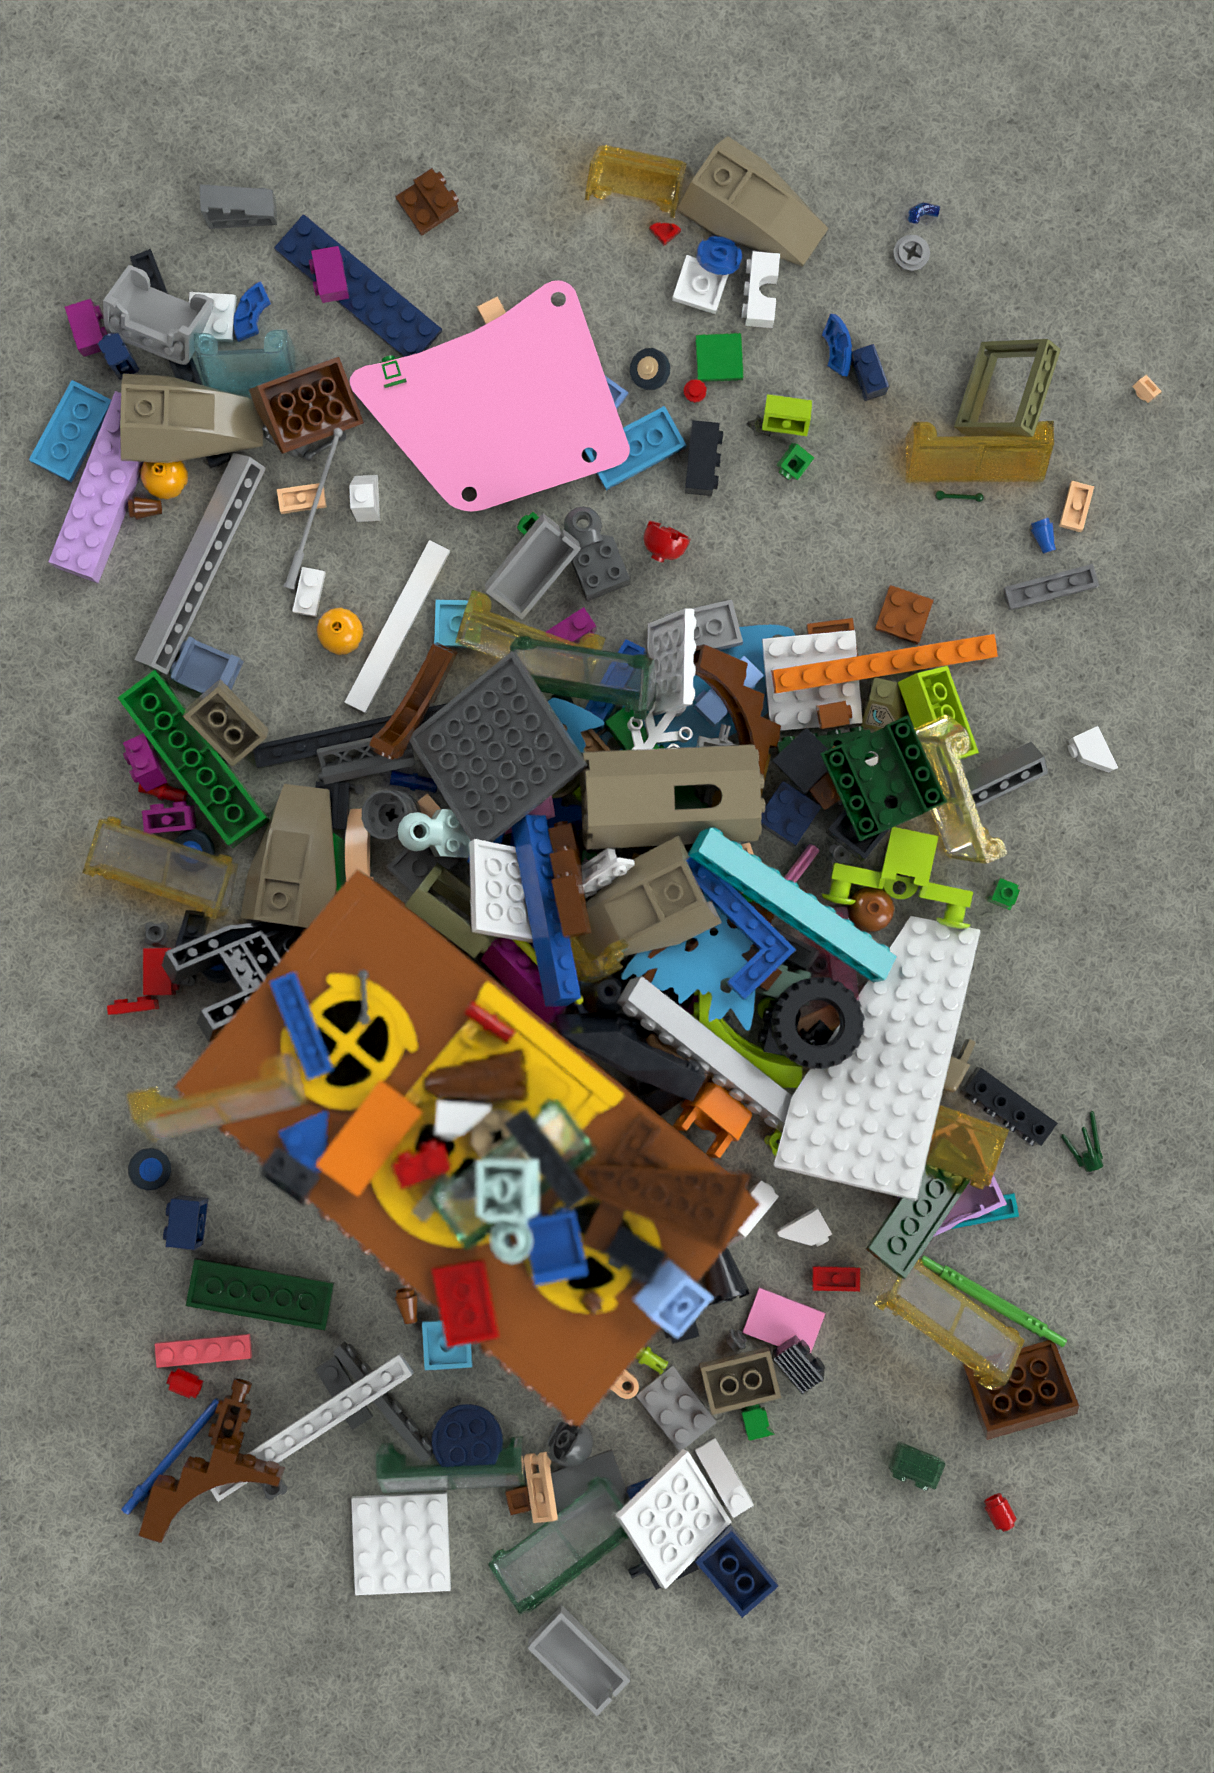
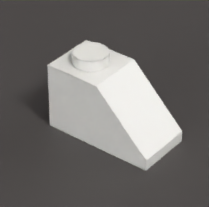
(1092, 750)
(458, 1116)
(806, 1229)

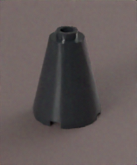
(724, 1279)

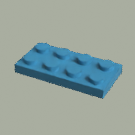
(71, 431)
(649, 441)

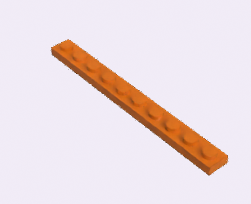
(884, 663)

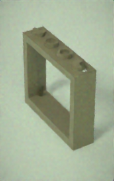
(1034, 395)
(441, 916)

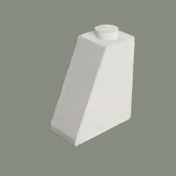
(365, 498)
(766, 1197)

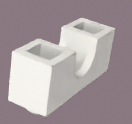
(760, 309)

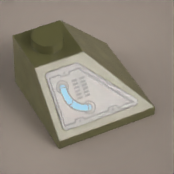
(883, 704)

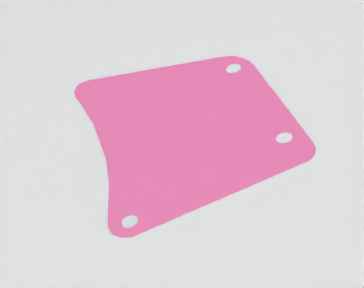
(502, 404)

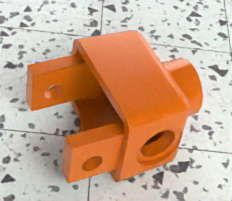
(716, 1112)

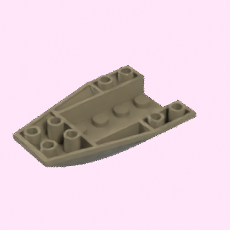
(751, 205)
(183, 420)
(294, 862)
(650, 904)

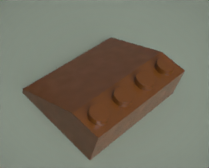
(307, 405)
(1032, 1396)

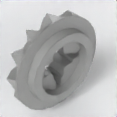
(906, 244)

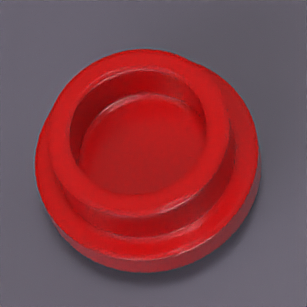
(695, 391)

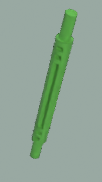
(993, 1301)

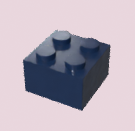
(789, 814)
(185, 1222)

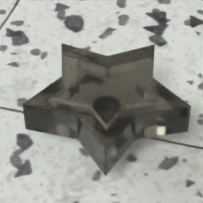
(756, 426)

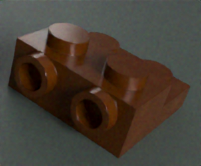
(428, 201)

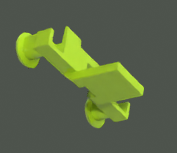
(910, 855)

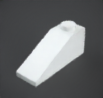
(724, 1477)

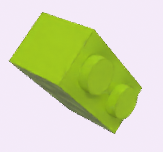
(787, 415)

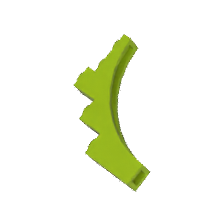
(775, 1066)

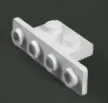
(602, 870)

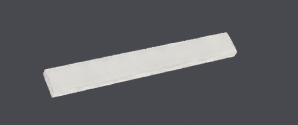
(397, 627)

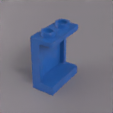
(556, 1246)

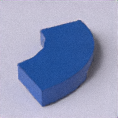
(248, 312)
(839, 345)

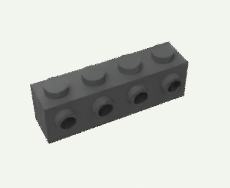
(1006, 773)

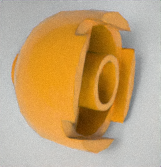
(164, 479)
(346, 638)

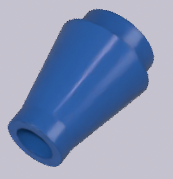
(1044, 534)

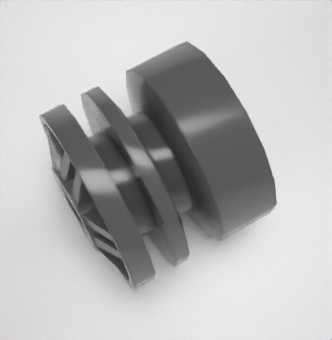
(379, 812)

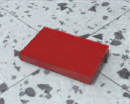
(465, 1302)

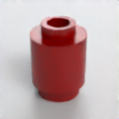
(184, 1383)
(1000, 1512)

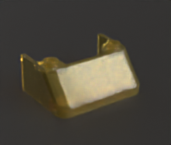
(636, 176)

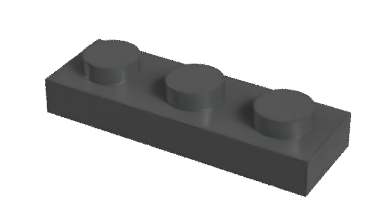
(336, 1380)

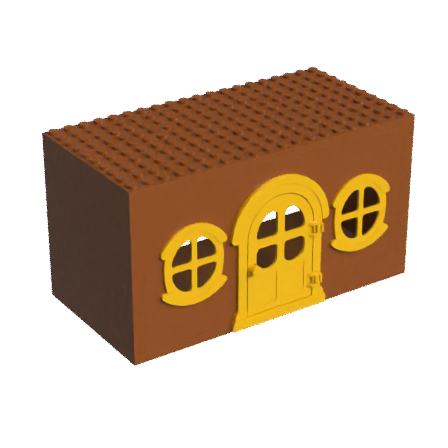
(422, 992)

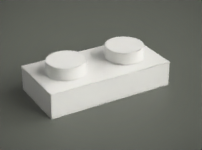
(309, 592)

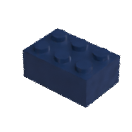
(736, 1571)

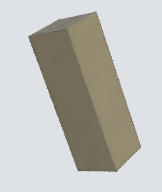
(425, 1207)

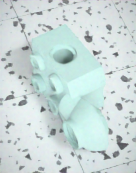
(440, 833)
(510, 1196)

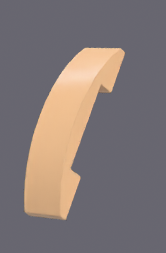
(356, 845)

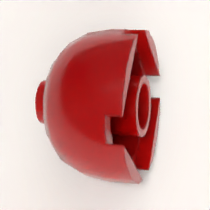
(664, 542)

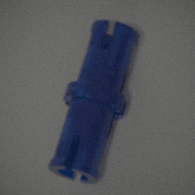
(413, 781)

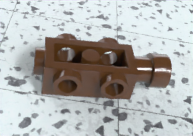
(227, 1418)

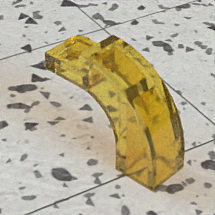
(593, 967)

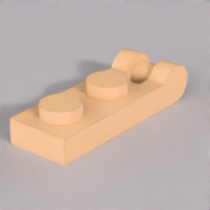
(540, 1487)

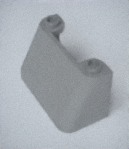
(154, 317)

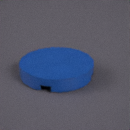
(719, 255)

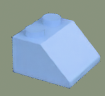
(673, 1298)

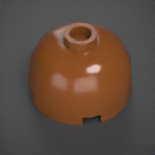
(871, 910)

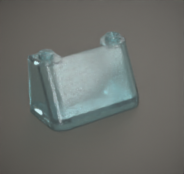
(243, 369)

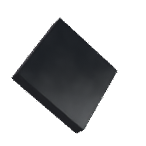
(803, 761)

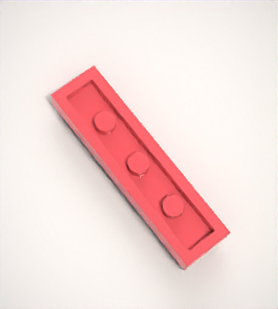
(203, 1350)

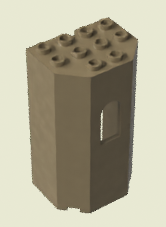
(632, 802)

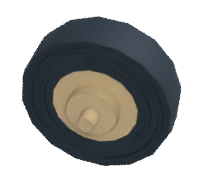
(650, 369)

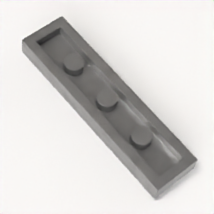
(1050, 587)

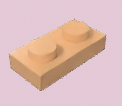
(299, 498)
(1076, 506)

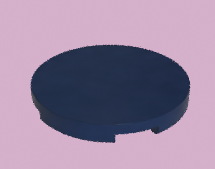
(467, 1437)

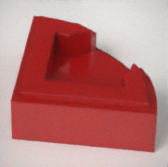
(664, 231)

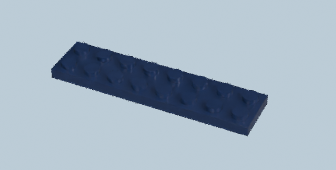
(370, 297)

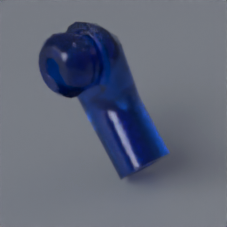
(922, 209)

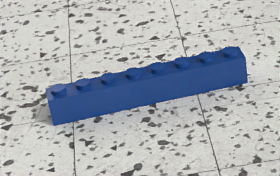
(551, 948)

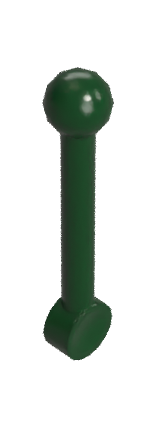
(940, 495)

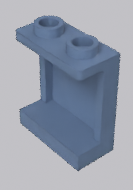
(203, 666)

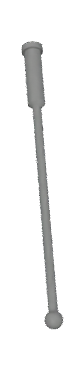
(298, 556)

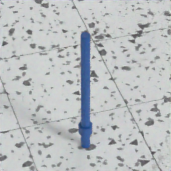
(142, 1491)

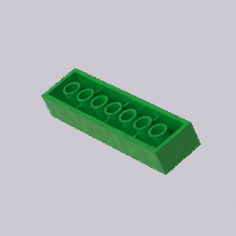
(193, 760)

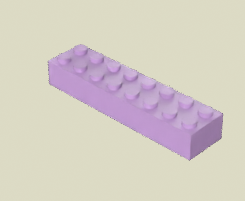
(97, 503)

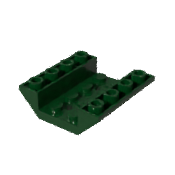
(899, 772)

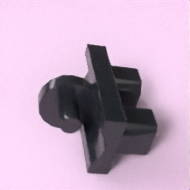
(818, 1034)

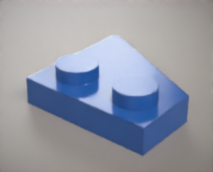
(307, 1140)

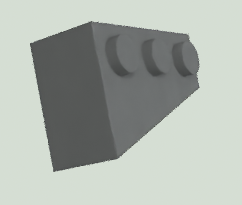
(237, 206)

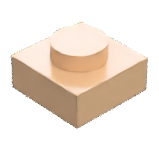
(1146, 389)

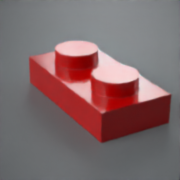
(122, 1006)
(835, 1278)

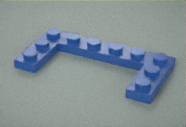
(772, 945)

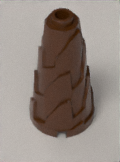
(492, 1078)

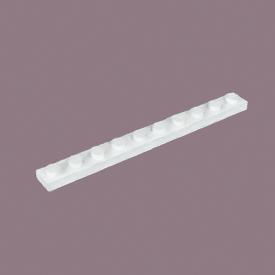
(327, 1416)

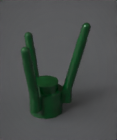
(1091, 1157)

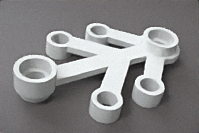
(656, 733)

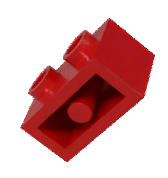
(421, 1164)

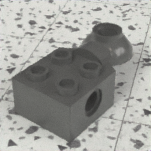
(598, 561)

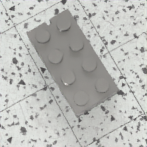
(532, 566)
(579, 1660)

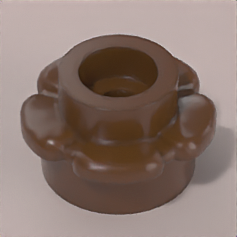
(591, 1302)

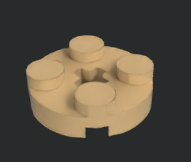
(481, 1131)

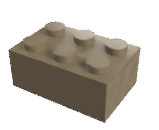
(226, 722)
(740, 1380)

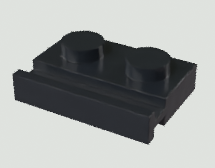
(339, 802)

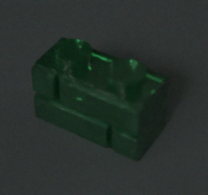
(917, 1466)

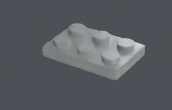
(717, 626)
(676, 1408)

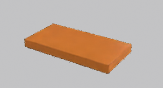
(369, 1138)

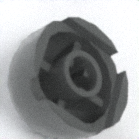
(570, 1444)

